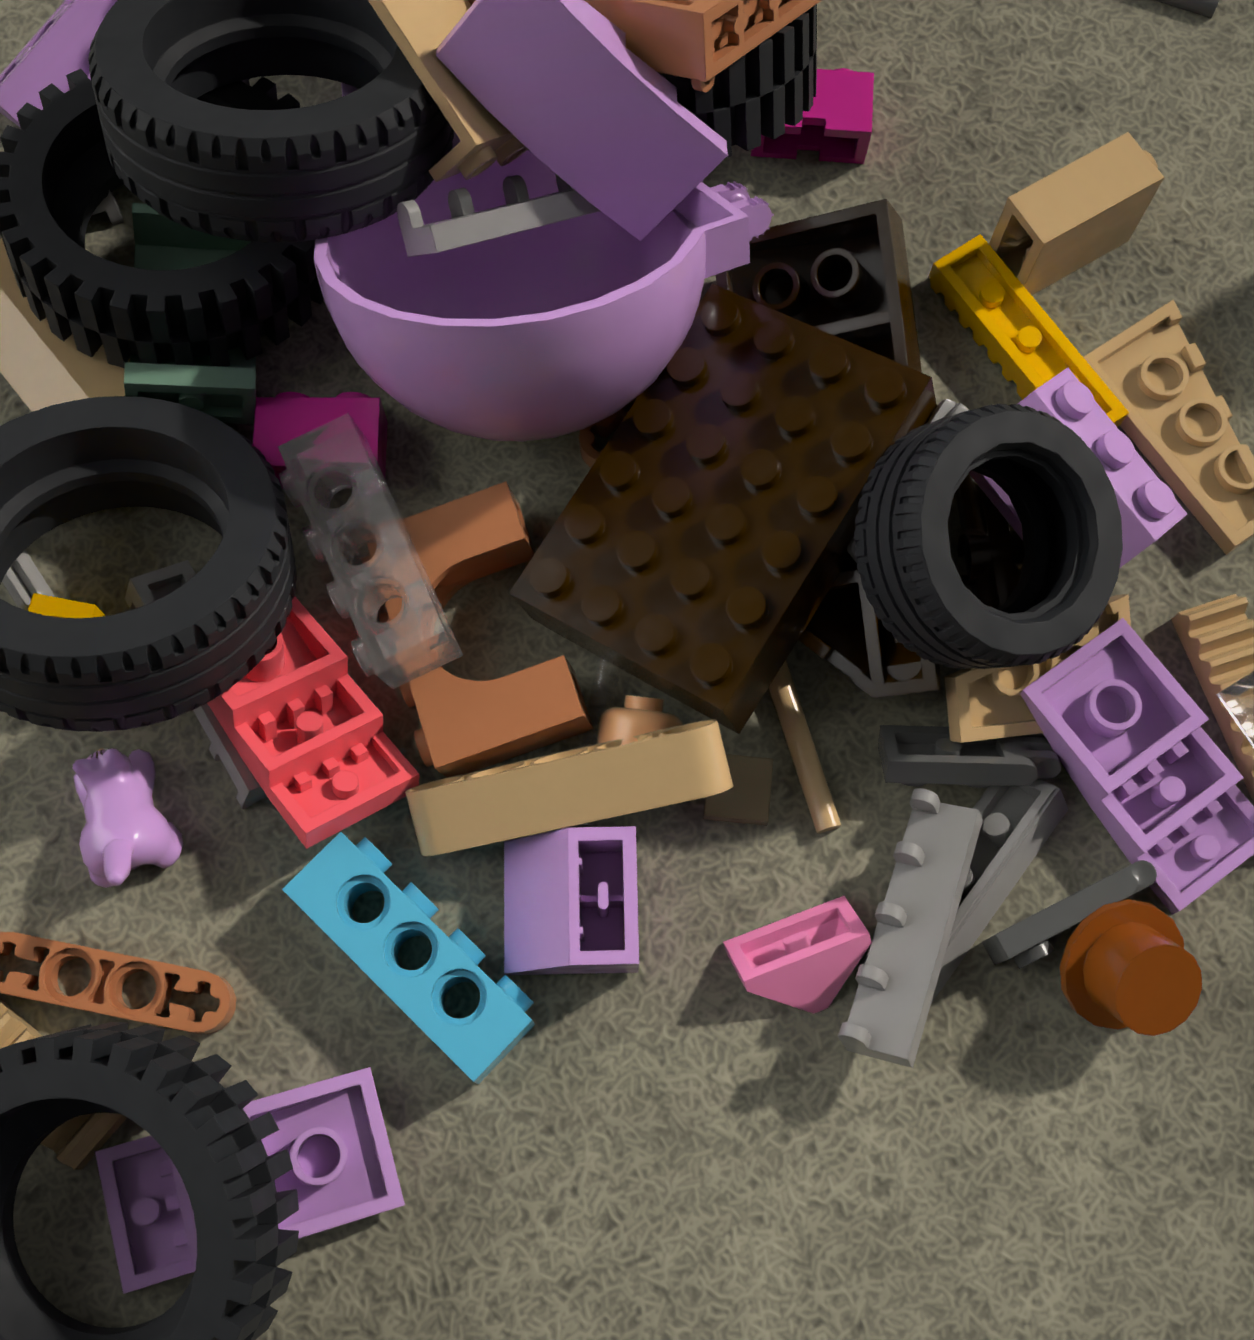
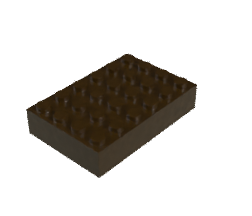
(723, 505)

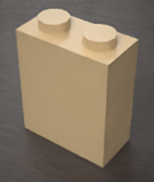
(1076, 213)

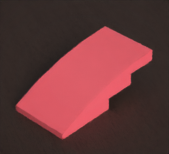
(312, 734)

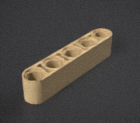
(570, 788)

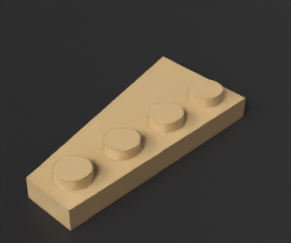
(1181, 423)

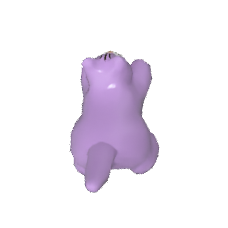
(120, 816)

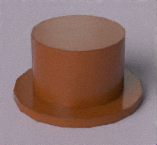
(1130, 969)

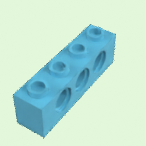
(327, 895)

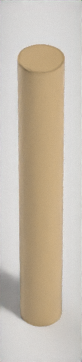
(803, 752)

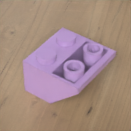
(571, 902)

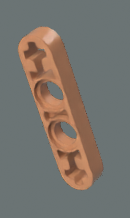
(108, 976)

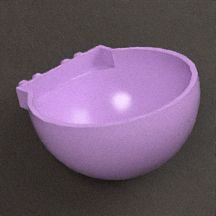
(534, 324)

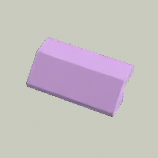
(51, 54)

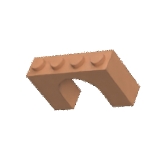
(491, 720)

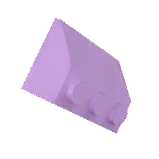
(1143, 500)

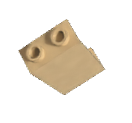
(418, 31)

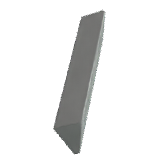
(1011, 835)

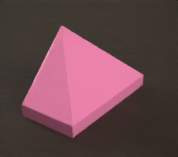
(801, 956)

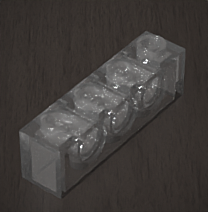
(340, 459)

